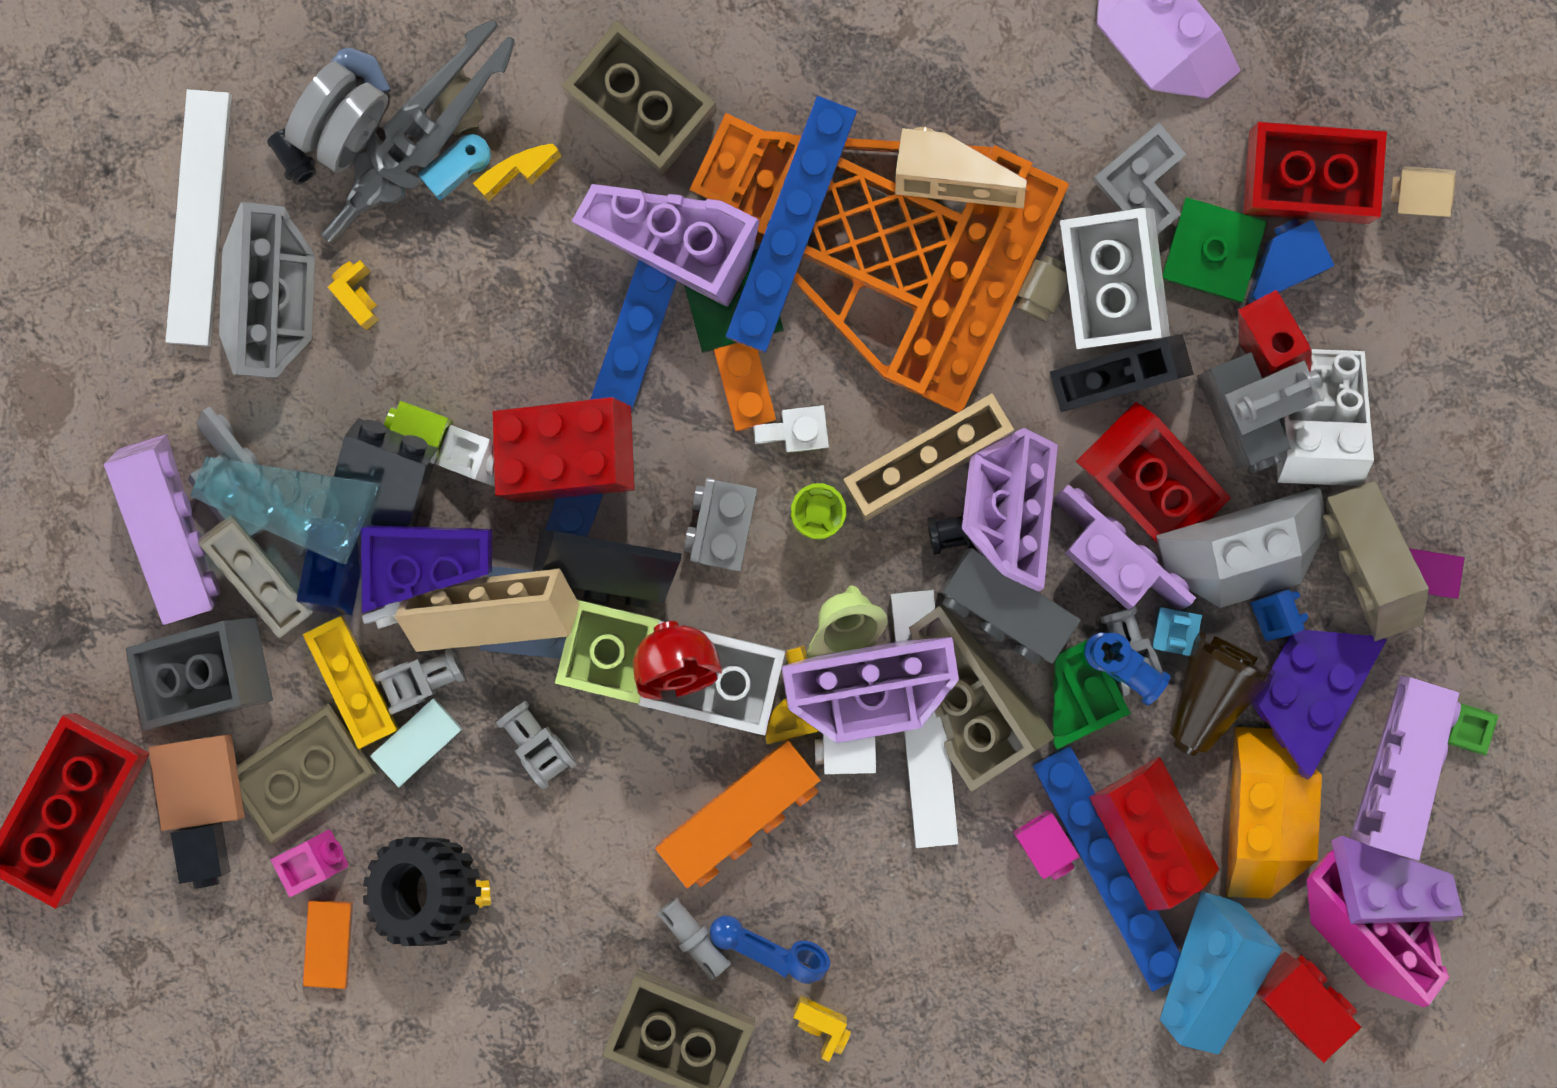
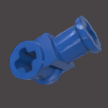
(1126, 666)

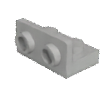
(721, 524)

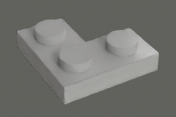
(1132, 176)

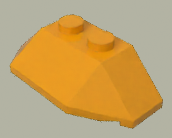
(1270, 816)

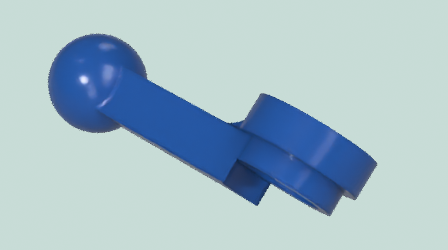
(728, 934)

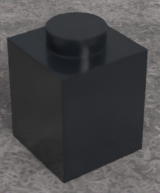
(200, 854)

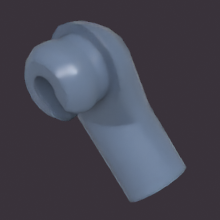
(363, 66)

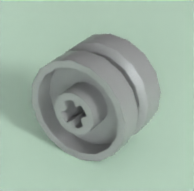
(335, 117)

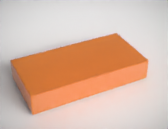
(328, 944)

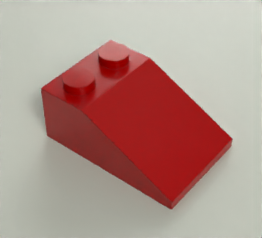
(1152, 474)

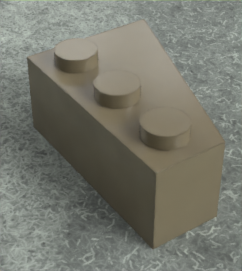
(1376, 560)

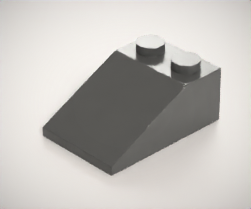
(199, 673)

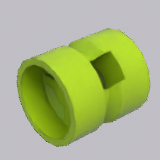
(818, 511)

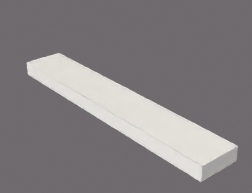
(198, 218)
(925, 749)

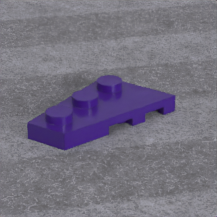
(418, 560)

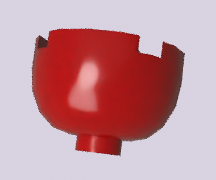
(676, 660)

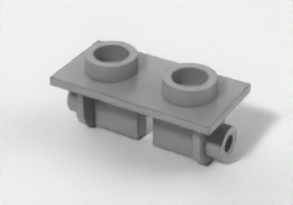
(1274, 397)

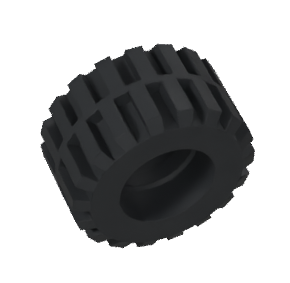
(394, 891)

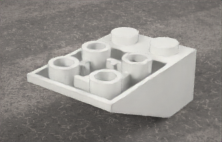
(1334, 435)

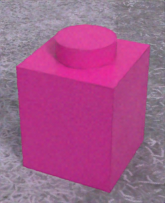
(1047, 846)

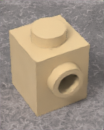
(1424, 191)

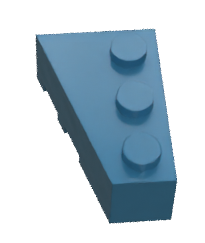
(1217, 973)

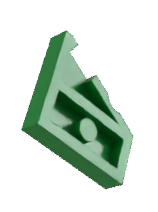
(1082, 697)

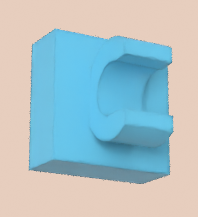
(1175, 631)

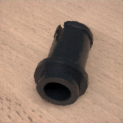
(297, 165)

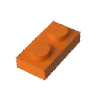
(745, 386)

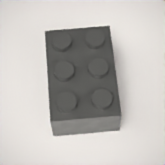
(1007, 609)

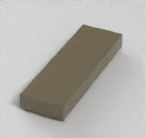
(254, 575)

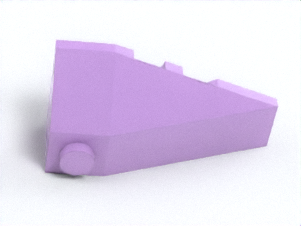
(687, 239)

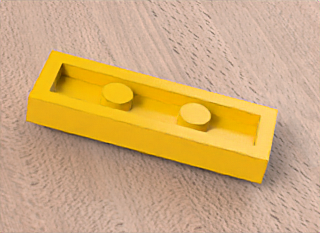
(350, 681)

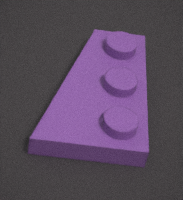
(1391, 887)

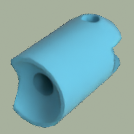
(456, 165)

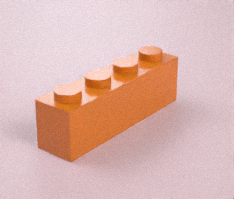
(737, 814)

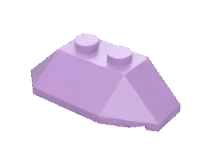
(1169, 44)
(1012, 505)
(872, 687)

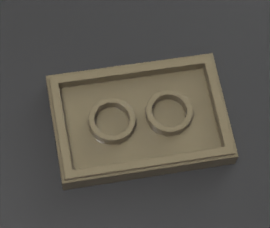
(302, 773)

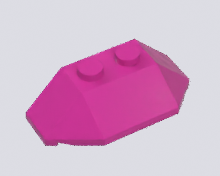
(1387, 956)

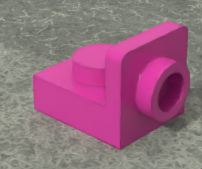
(310, 863)

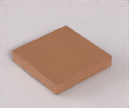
(196, 782)

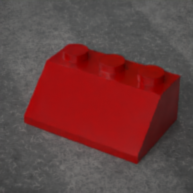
(1155, 836)

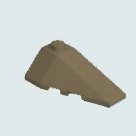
(985, 713)

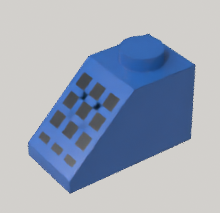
(1290, 259)

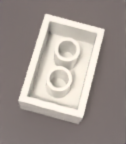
(1115, 278)
(741, 694)

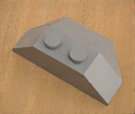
(265, 291)
(1247, 549)

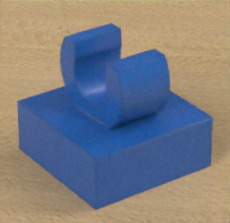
(1278, 615)

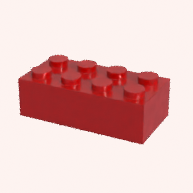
(67, 808)

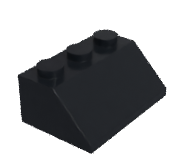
(608, 567)

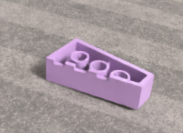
(162, 529)
(1407, 768)

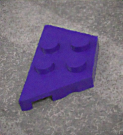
(1314, 689)

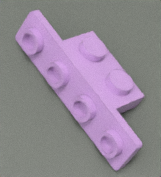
(1115, 559)

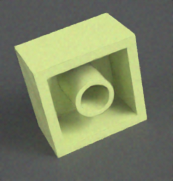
(602, 651)

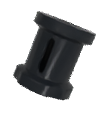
(947, 534)

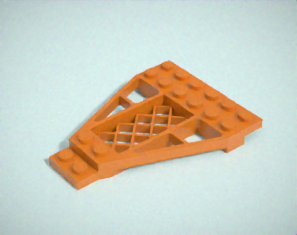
(970, 287)

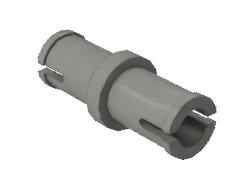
(693, 938)

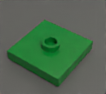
(1213, 250)

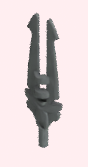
(386, 166)

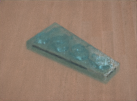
(296, 505)

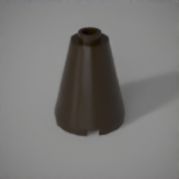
(1215, 692)

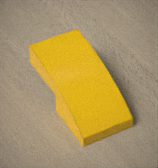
(529, 163)

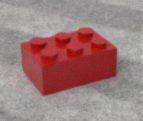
(1315, 173)
(563, 450)

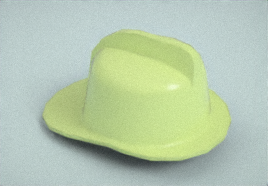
(847, 624)

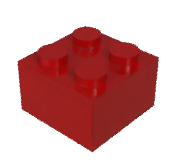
(1311, 1013)

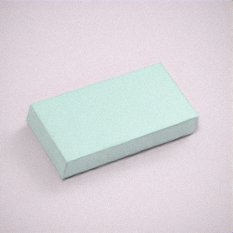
(416, 742)

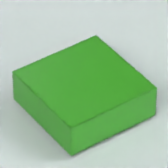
(1473, 730)

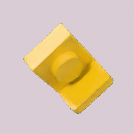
(356, 302)
(817, 1019)

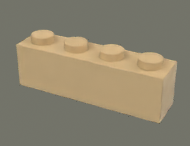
(927, 457)
(490, 611)

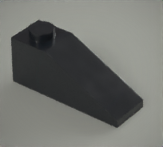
(1122, 372)

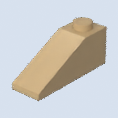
(947, 169)

